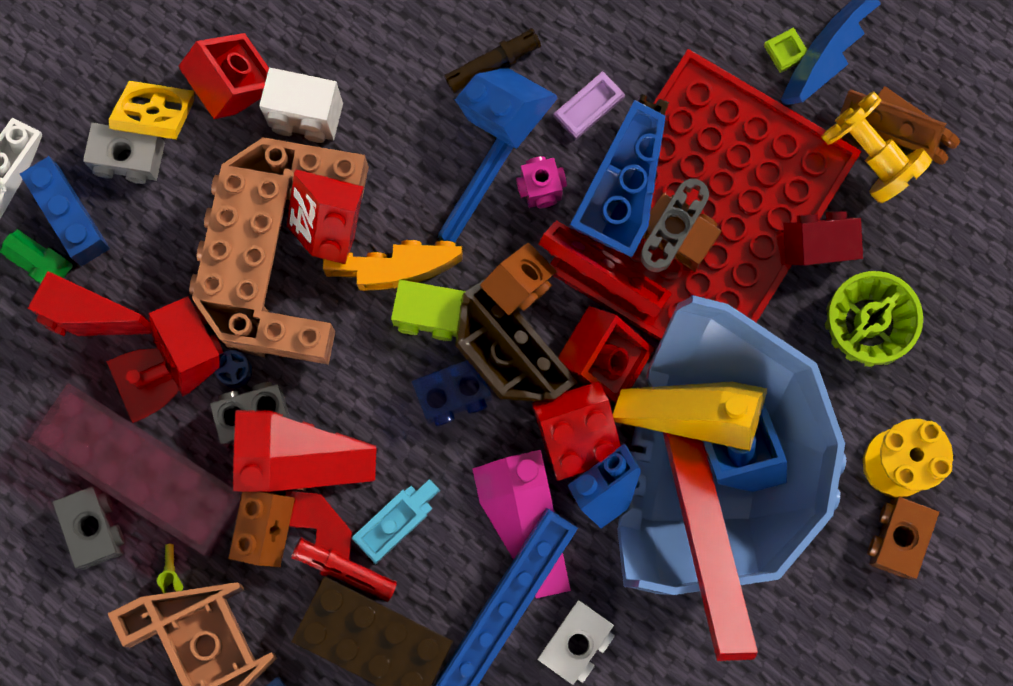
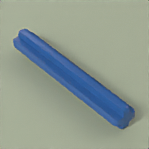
(475, 191)

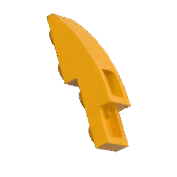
(409, 262)

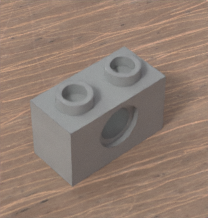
(106, 144)

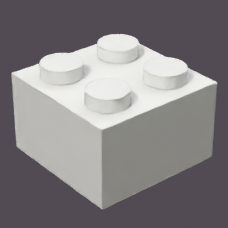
(301, 105)

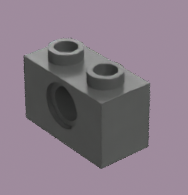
(73, 515)

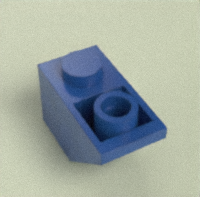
(607, 487)

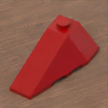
(290, 455)

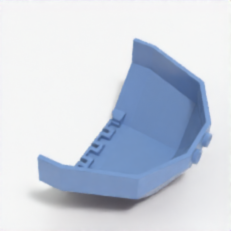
(764, 527)

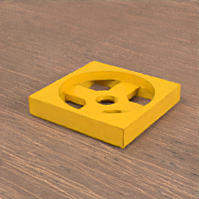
(151, 123)

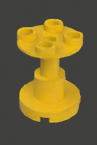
(884, 157)
(908, 458)

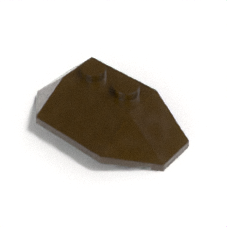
(508, 351)

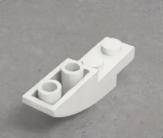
(17, 151)

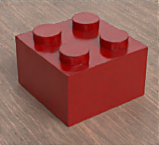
(577, 430)

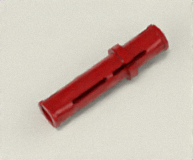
(341, 568)

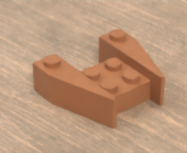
(196, 634)

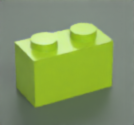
(427, 309)

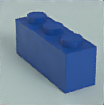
(64, 211)

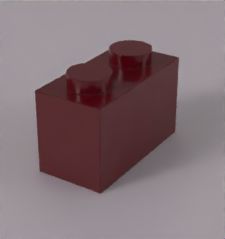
(823, 240)

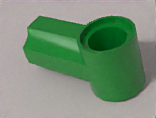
(34, 257)

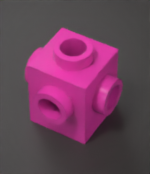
(541, 193)

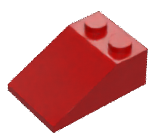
(71, 308)

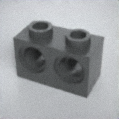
(247, 401)

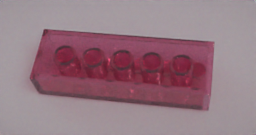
(138, 470)

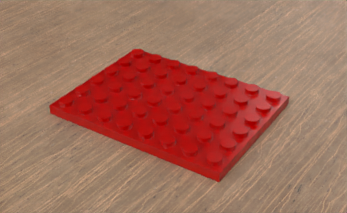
(759, 173)

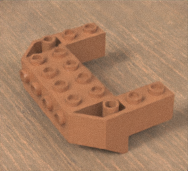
(243, 243)

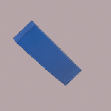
(825, 53)

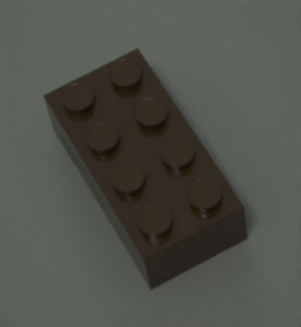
(370, 638)

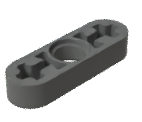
(678, 199)

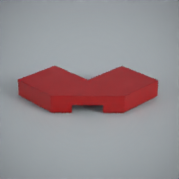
(314, 512)

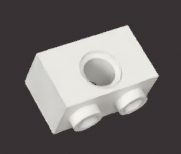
(579, 621)

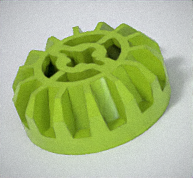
(897, 303)

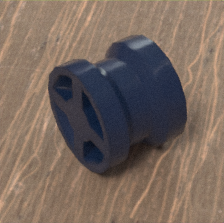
(231, 363)

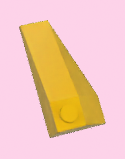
(706, 411)

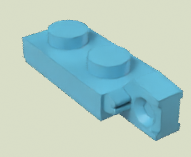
(395, 521)

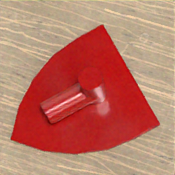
(143, 382)

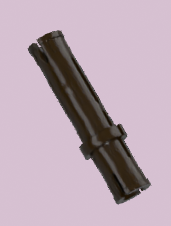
(495, 59)

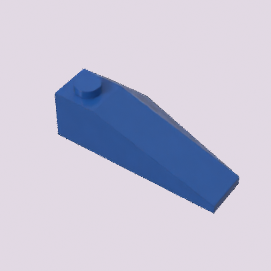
(622, 190)

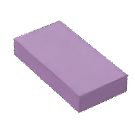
(589, 105)

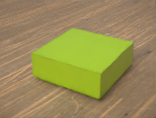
(786, 49)

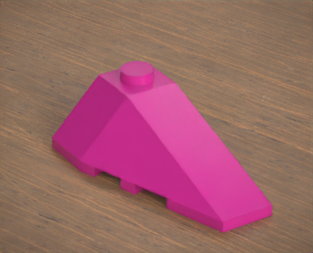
(514, 498)

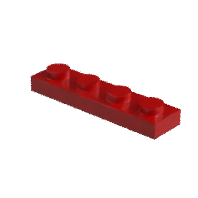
(605, 269)

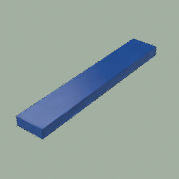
(508, 601)

